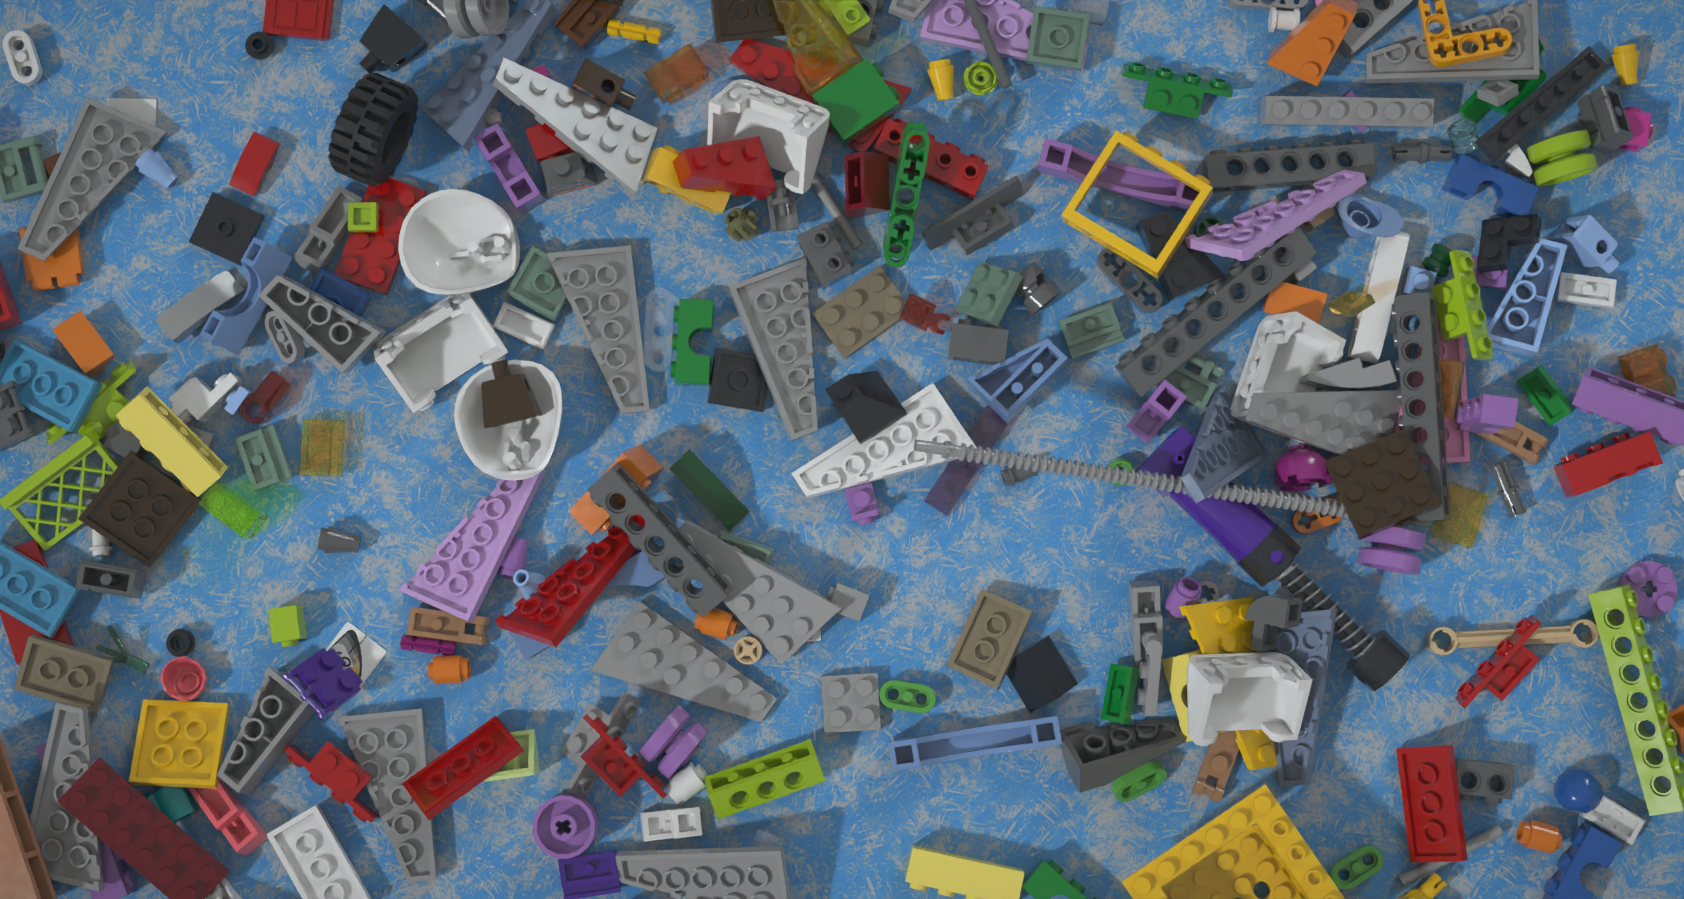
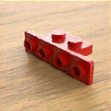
(1505, 667)
(613, 764)
(339, 774)

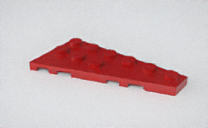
(775, 70)
(570, 590)

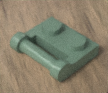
(13, 172)

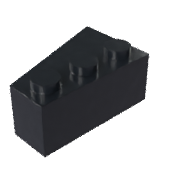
(1187, 269)

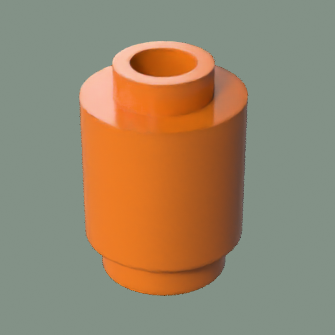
(717, 624)
(449, 669)
(1539, 836)

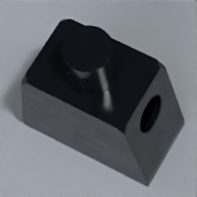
(389, 42)

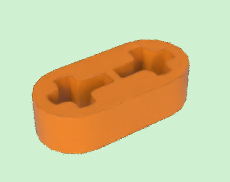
(1314, 525)

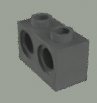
(1481, 774)

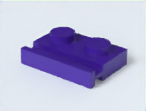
(589, 875)

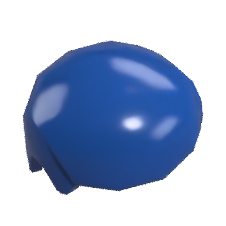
(1578, 791)

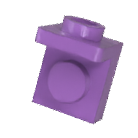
(1491, 279)
(862, 504)

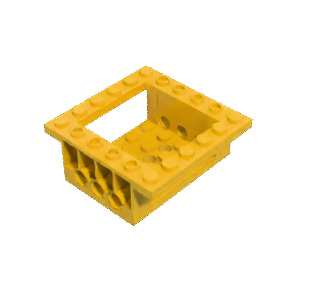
(1232, 854)

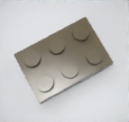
(861, 312)
(990, 639)
(64, 673)

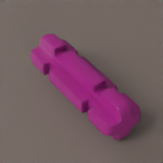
(428, 645)

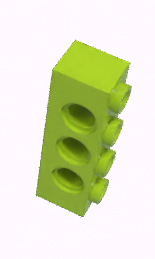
(764, 779)

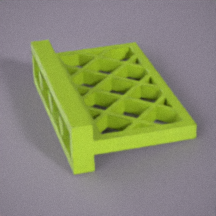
(46, 476)

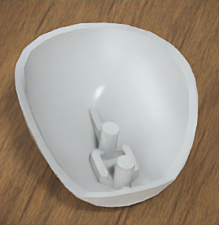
(458, 243)
(516, 448)

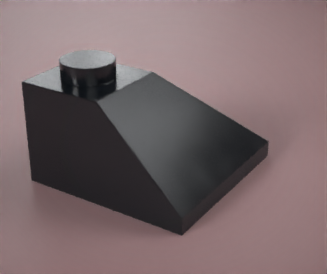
(865, 403)

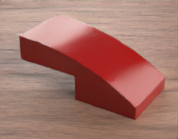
(253, 163)

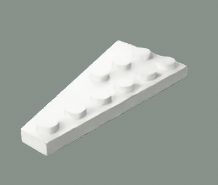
(888, 451)

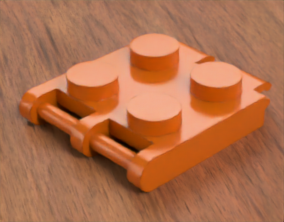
(64, 265)

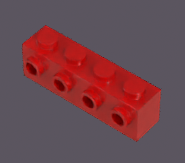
(944, 161)

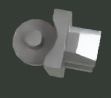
(782, 208)

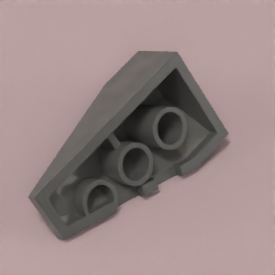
(1105, 753)

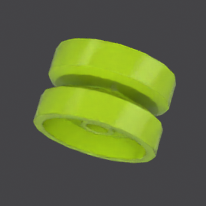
(1562, 158)

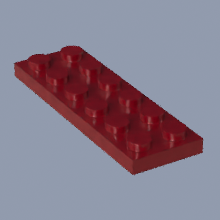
(142, 834)

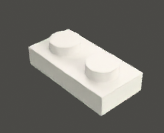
(1586, 290)

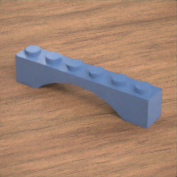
(634, 572)
(974, 742)

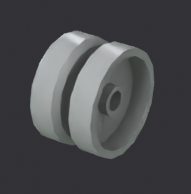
(476, 17)

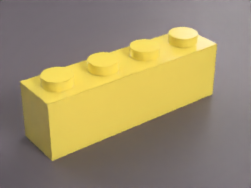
(171, 441)
(962, 875)

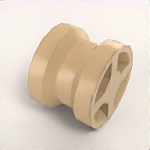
(748, 653)

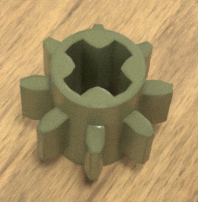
(741, 224)

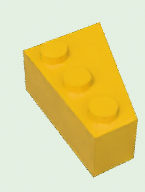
(662, 174)

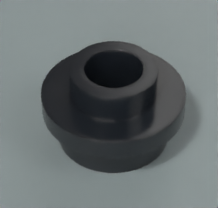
(265, 51)
(172, 642)

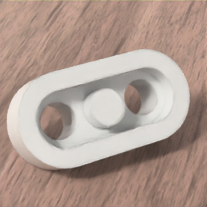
(22, 59)

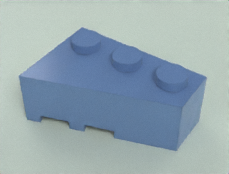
(1016, 381)

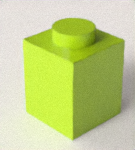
(287, 625)

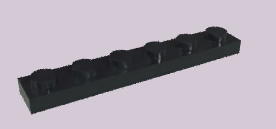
(1540, 104)

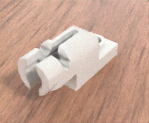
(200, 400)

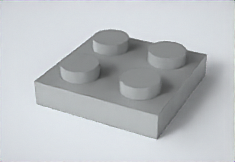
(851, 702)

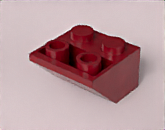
(866, 184)

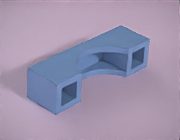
(234, 325)

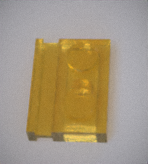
(322, 447)
(1465, 513)

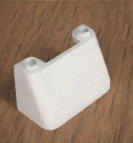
(787, 126)
(437, 349)
(1280, 354)
(1245, 694)

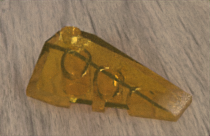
(816, 43)

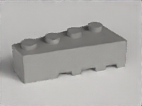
(326, 325)
(265, 731)

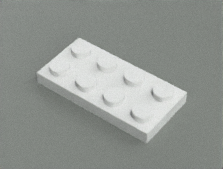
(316, 858)

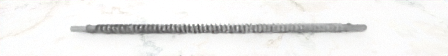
(1303, 503)

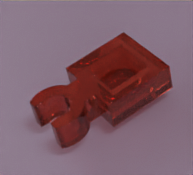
(921, 314)

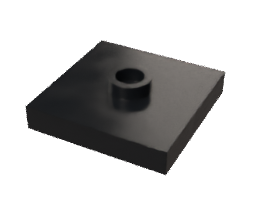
(226, 228)
(737, 381)

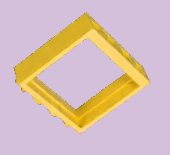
(1116, 244)

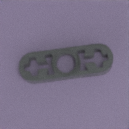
(1117, 281)

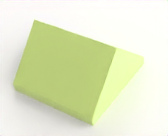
(525, 763)

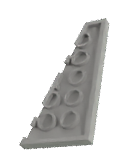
(91, 165)
(779, 330)
(1328, 418)
(763, 598)
(668, 660)
(708, 872)

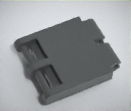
(9, 425)

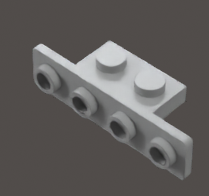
(584, 736)

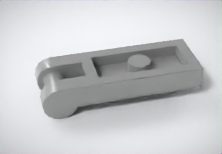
(1150, 673)

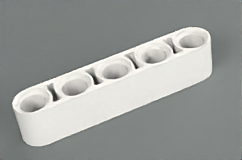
(1382, 284)

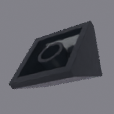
(1040, 674)

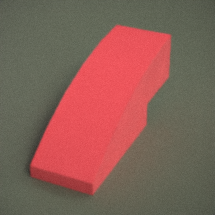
(230, 817)

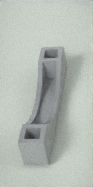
(1347, 111)

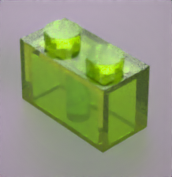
(233, 510)

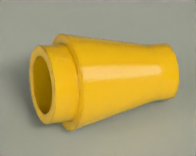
(1626, 63)
(942, 76)

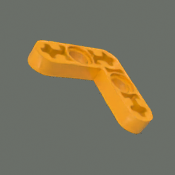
(1447, 41)

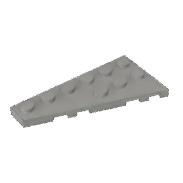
(1411, 63)
(586, 125)
(606, 307)
(393, 750)
(65, 843)

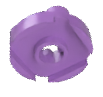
(1660, 578)

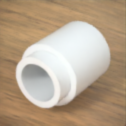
(686, 783)

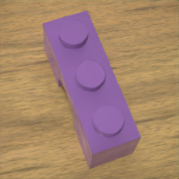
(509, 168)
(1486, 414)

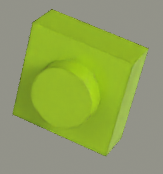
(362, 217)

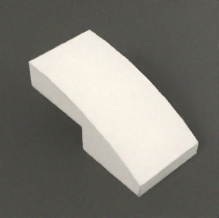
(1518, 162)
(671, 823)

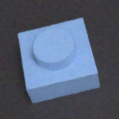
(1418, 281)
(235, 399)

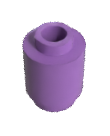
(1184, 593)

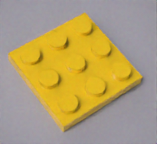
(179, 744)

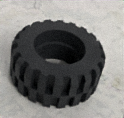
(373, 129)

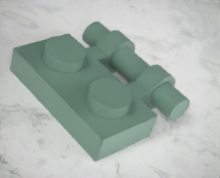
(1195, 386)

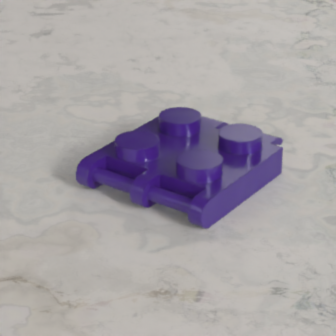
(325, 681)

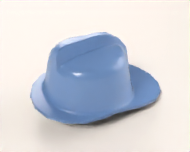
(1367, 217)

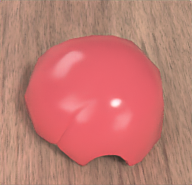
(184, 678)

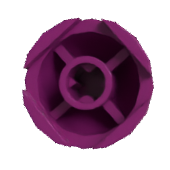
(1300, 470)

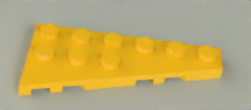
(1223, 629)

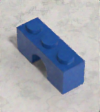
(1513, 193)
(1587, 847)

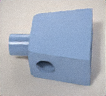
(1587, 242)

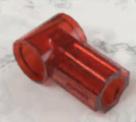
(268, 396)

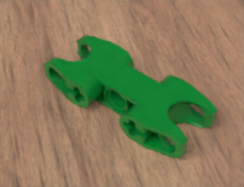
(906, 208)

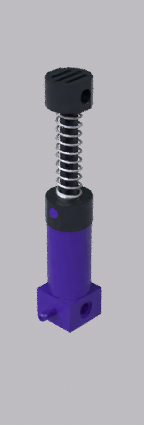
(1268, 556)

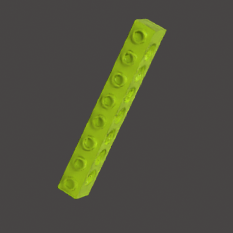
(1634, 714)

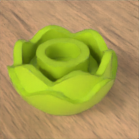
(977, 70)

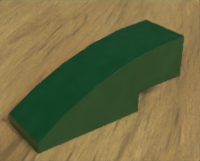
(709, 490)

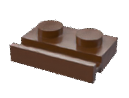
(585, 20)

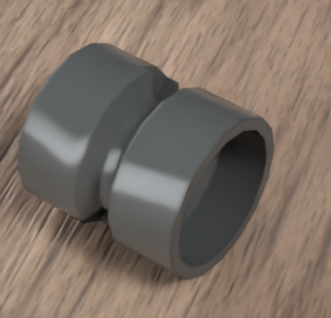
(1035, 289)

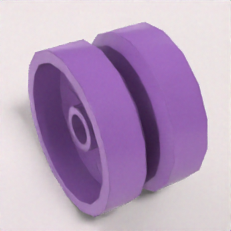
(1391, 550)
(674, 742)
(553, 837)

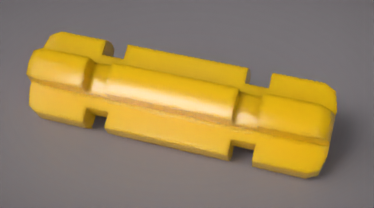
(634, 31)

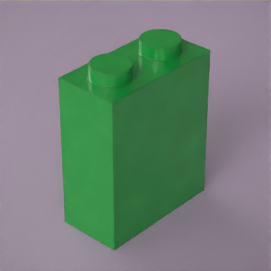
(857, 101)

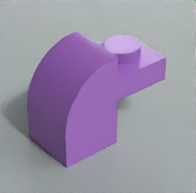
(1156, 411)

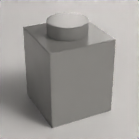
(851, 600)

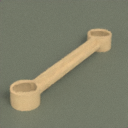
(1492, 638)

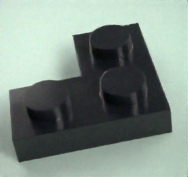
(1500, 235)

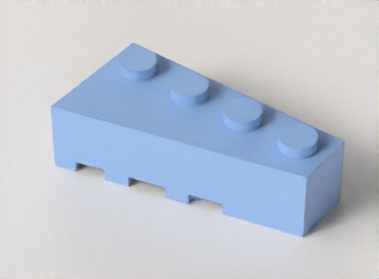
(1526, 304)

